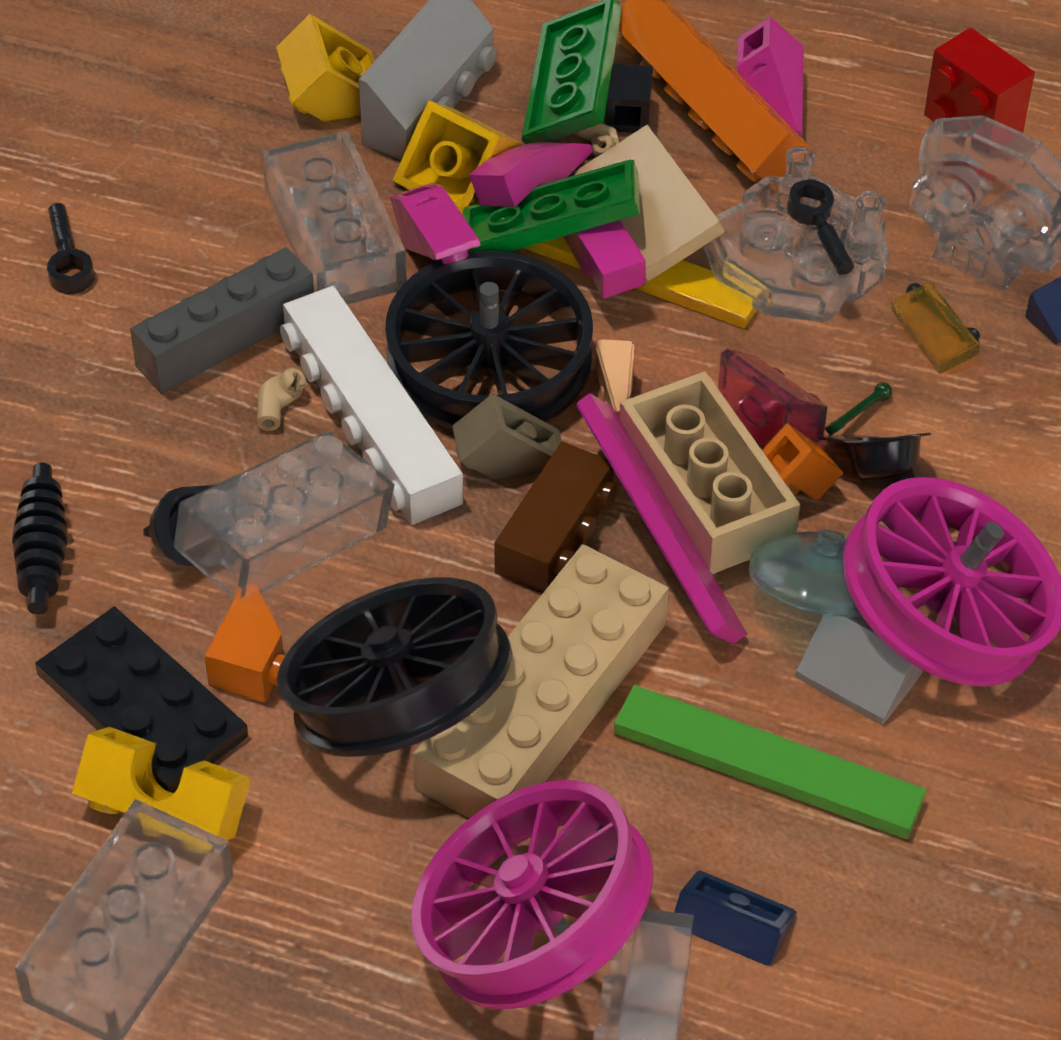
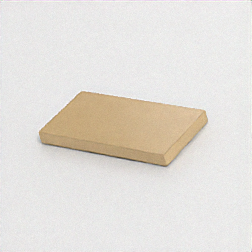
(672, 213)

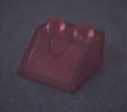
(767, 398)

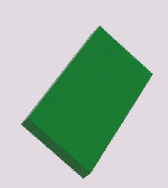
(572, 72)
(558, 209)

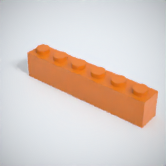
(709, 86)

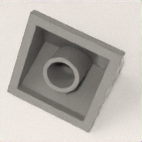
(856, 667)

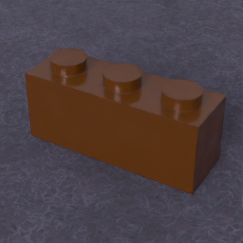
(555, 517)

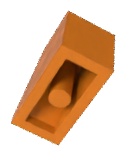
(246, 650)

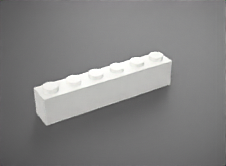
(372, 404)

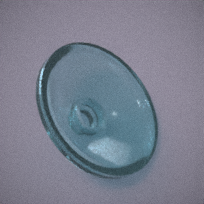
(805, 572)

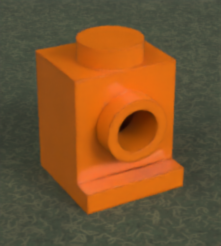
(801, 463)

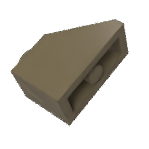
(504, 440)

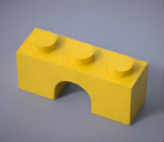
(119, 770)

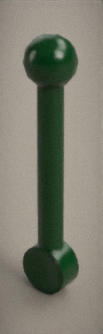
(881, 392)

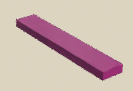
(661, 520)

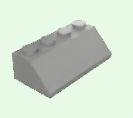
(430, 60)

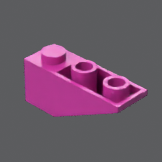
(774, 67)
(433, 224)

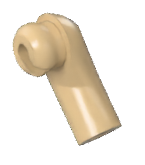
(601, 136)
(277, 394)

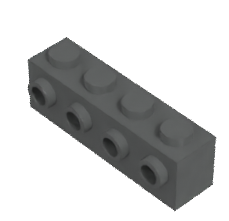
(219, 320)

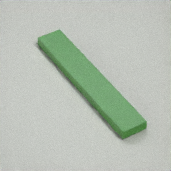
(770, 761)

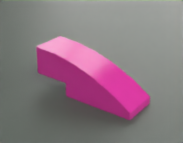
(517, 171)
(609, 258)

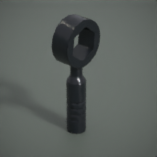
(818, 216)
(67, 256)

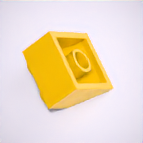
(323, 70)
(447, 150)

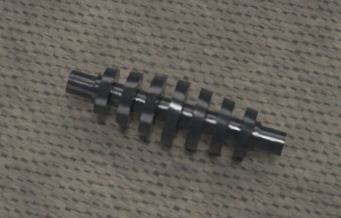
(39, 538)

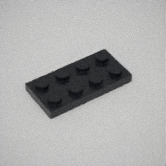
(131, 684)

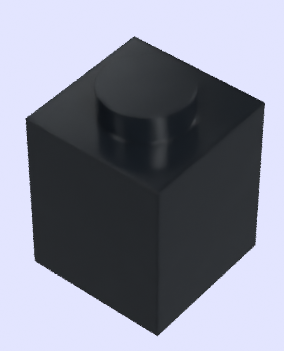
(629, 97)

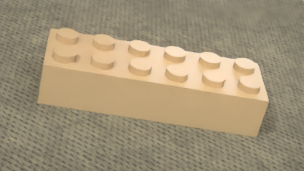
(562, 672)

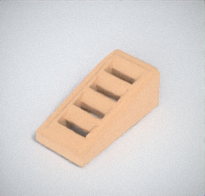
(615, 370)

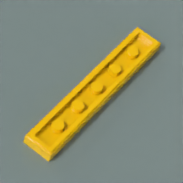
(680, 284)

